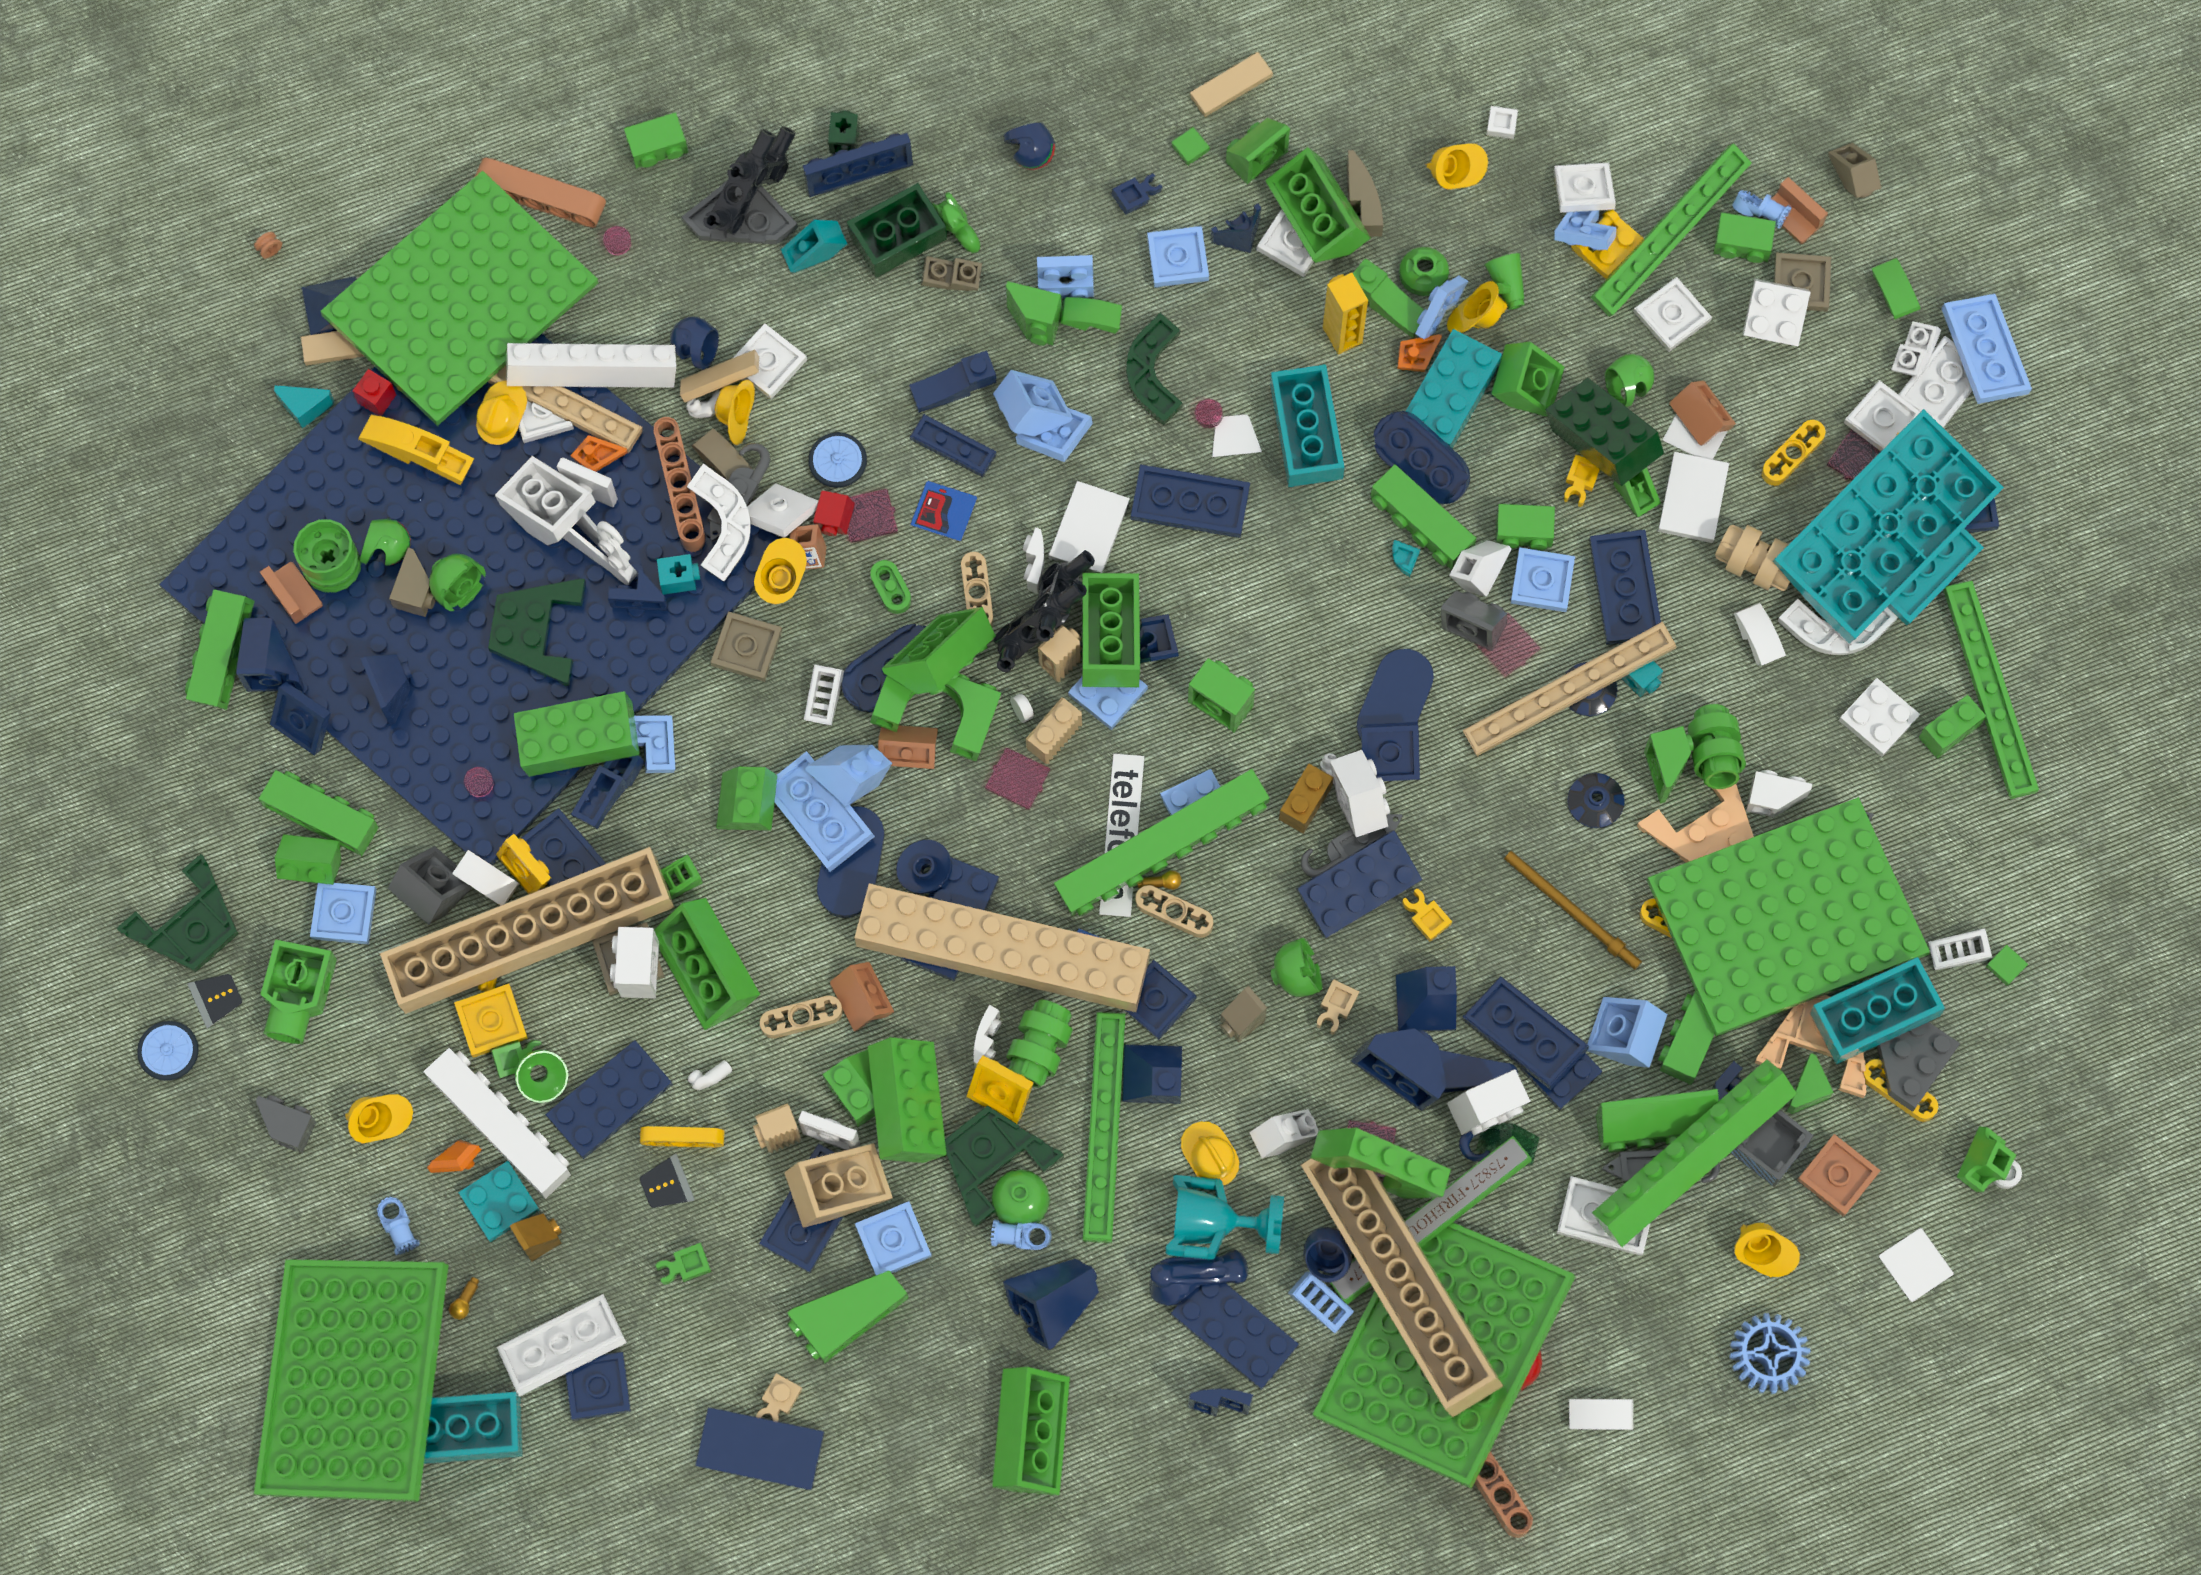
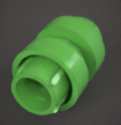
(1717, 746)
(1043, 1031)

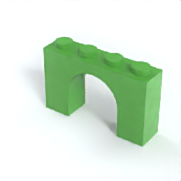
(974, 702)
(1404, 1171)

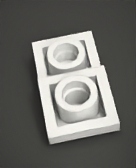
(1917, 349)
(1034, 554)
(1761, 634)
(485, 878)
(988, 1026)
(1600, 1414)

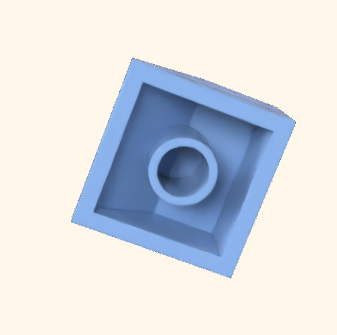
(1031, 404)
(850, 771)
(1627, 1031)

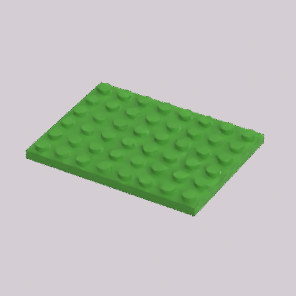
(456, 294)
(1787, 916)
(351, 1380)
(1385, 1394)

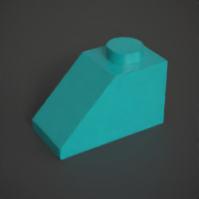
(814, 245)

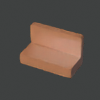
(1805, 215)
(1701, 412)
(292, 591)
(909, 746)
(861, 995)

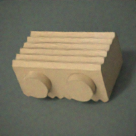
(1060, 653)
(1054, 730)
(776, 1128)

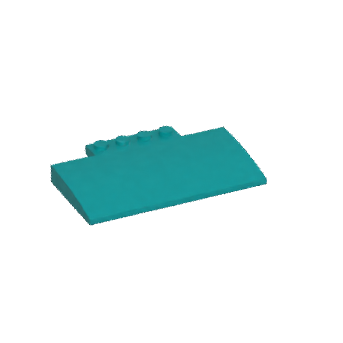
(1892, 531)

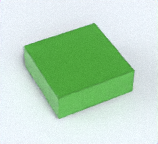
(1190, 146)
(2007, 965)

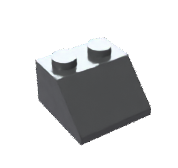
(1473, 619)
(428, 885)

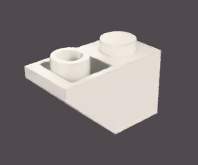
(1479, 567)
(1775, 794)
(1284, 1133)

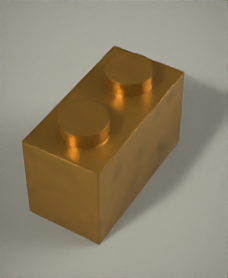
(1306, 798)

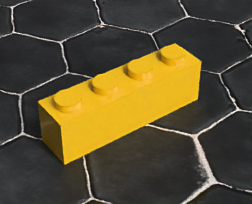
(1345, 312)

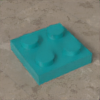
(498, 1201)

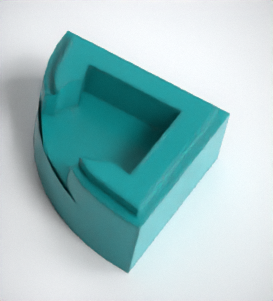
(1404, 557)

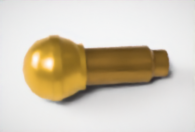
(1169, 880)
(460, 1307)

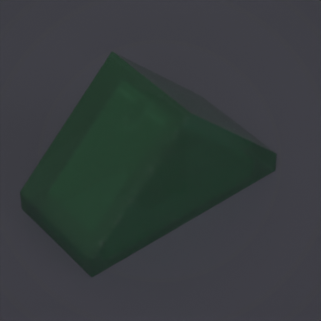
(1498, 1134)

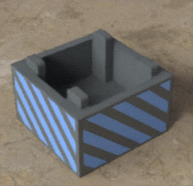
(1773, 1147)

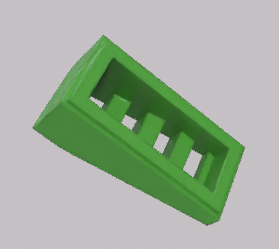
(685, 885)

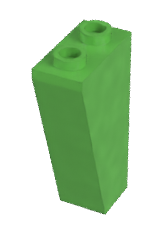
(845, 1315)

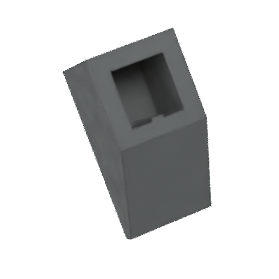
(286, 1125)

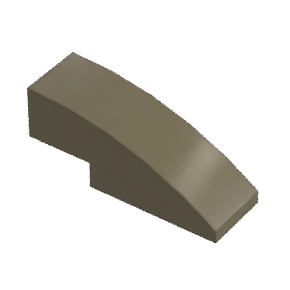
(1363, 195)

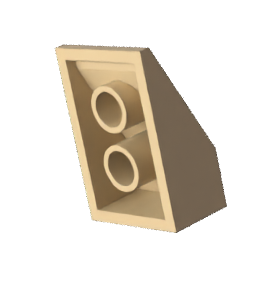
(837, 1184)

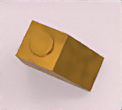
(537, 1235)

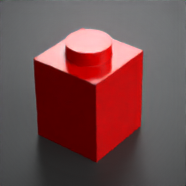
(374, 392)
(833, 513)

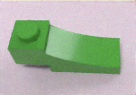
(1387, 298)

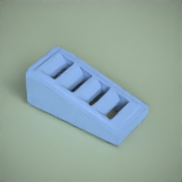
(1299, 1287)

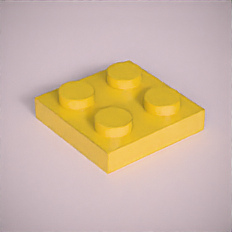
(522, 865)
(490, 1020)
(999, 1089)

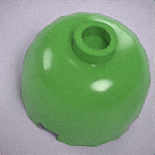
(455, 580)
(1296, 969)
(1020, 1197)

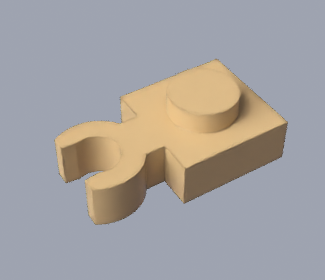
(1338, 1003)
(779, 1397)

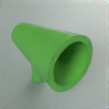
(1507, 274)

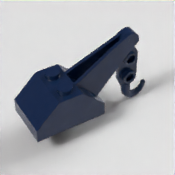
(1421, 1072)

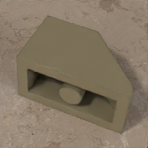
(1856, 170)
(412, 587)
(1243, 1015)

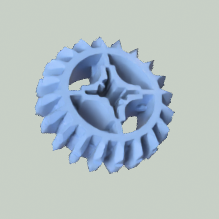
(1769, 1341)

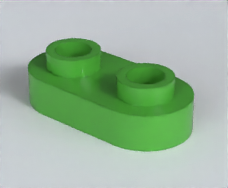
(890, 588)

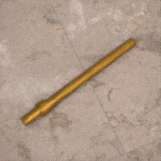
(1615, 946)

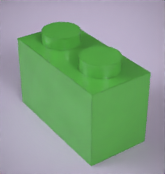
(656, 140)
(1744, 237)
(1525, 526)
(1952, 726)
(308, 859)

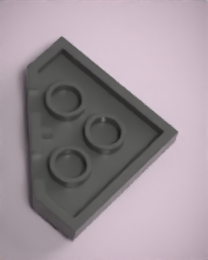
(763, 224)
(1914, 1062)

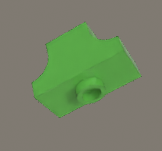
(1986, 1160)

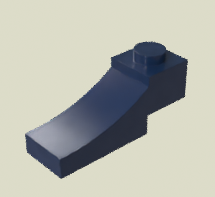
(954, 383)
(606, 788)

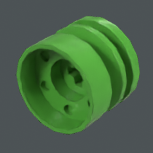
(327, 555)

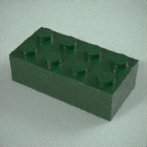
(1604, 431)

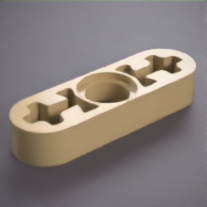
(982, 572)
(1152, 908)
(823, 1020)

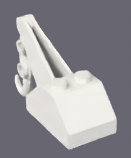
(549, 508)

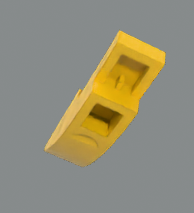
(416, 445)

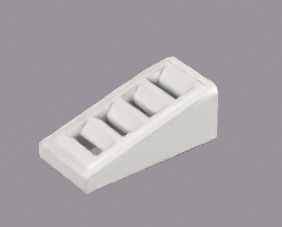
(813, 693)
(1962, 960)

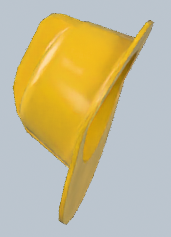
(1458, 165)
(1478, 310)
(734, 408)
(501, 413)
(780, 571)
(378, 1117)
(1210, 1152)
(1766, 1250)

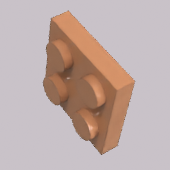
(1838, 1175)

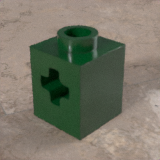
(842, 121)

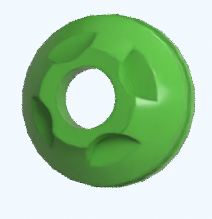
(1421, 282)
(551, 1085)

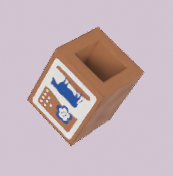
(812, 543)

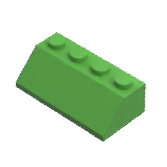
(1317, 207)
(941, 651)
(705, 963)
(1650, 1119)
(1031, 1431)

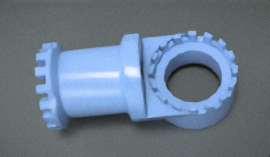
(1767, 208)
(398, 1227)
(1018, 1235)

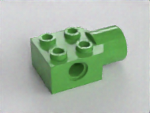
(295, 989)

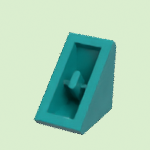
(304, 403)

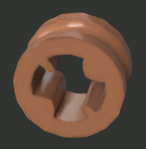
(268, 244)

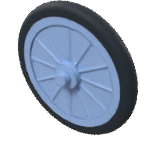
(837, 460)
(167, 1050)

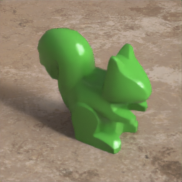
(957, 223)

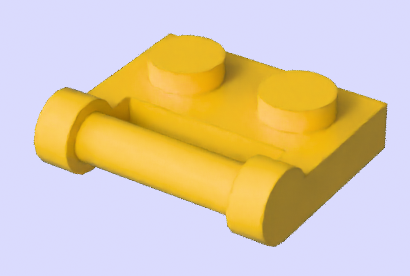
(1624, 243)

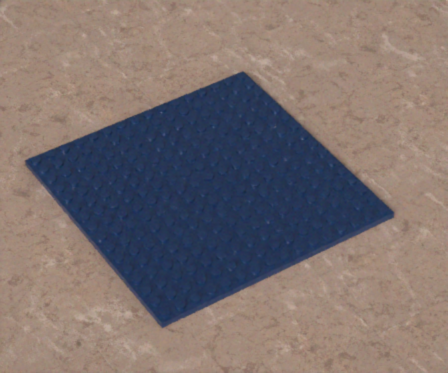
(459, 690)

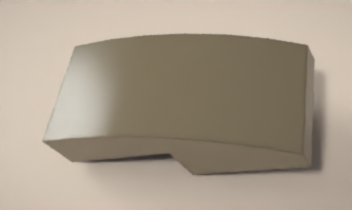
(951, 275)
(719, 453)

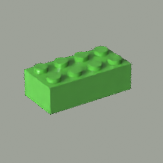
(1111, 630)
(576, 734)
(906, 1100)

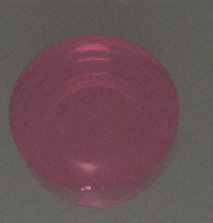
(617, 240)
(1208, 413)
(478, 781)

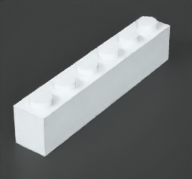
(590, 365)
(497, 1123)

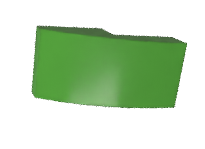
(1896, 288)
(1087, 312)

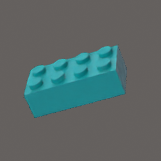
(1455, 385)
(1307, 425)
(1877, 1010)
(474, 1428)

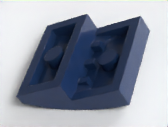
(1210, 1400)

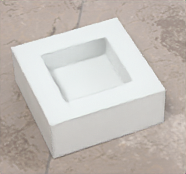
(1502, 122)

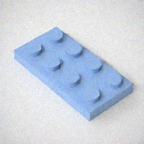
(1986, 348)
(818, 816)

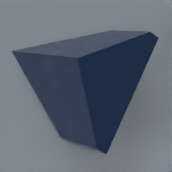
(1240, 232)
(1157, 639)

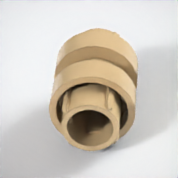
(1745, 551)

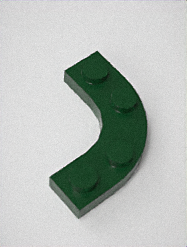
(1141, 371)

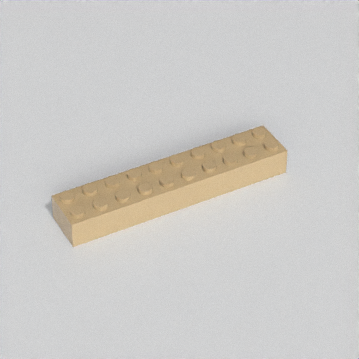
(527, 930)
(1002, 947)
(1406, 1284)

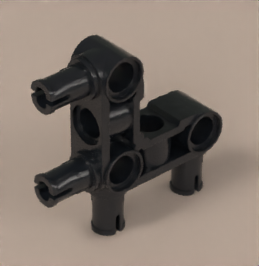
(761, 165)
(1057, 593)

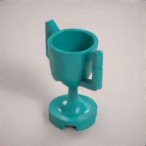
(1209, 1218)

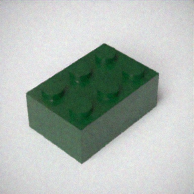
(897, 230)

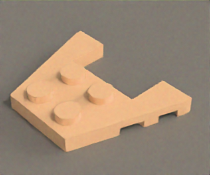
(1713, 831)
(1802, 1031)

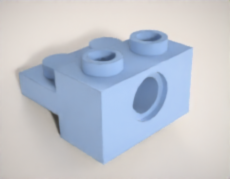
(1074, 267)

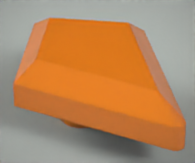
(1417, 353)
(597, 453)
(455, 1158)

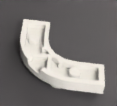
(734, 518)
(1823, 637)

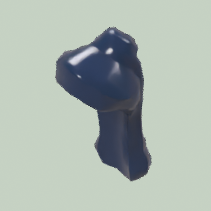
(1178, 1276)

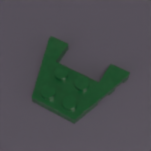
(523, 625)
(194, 931)
(983, 1149)

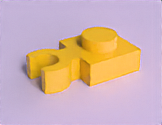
(1581, 476)
(1429, 918)

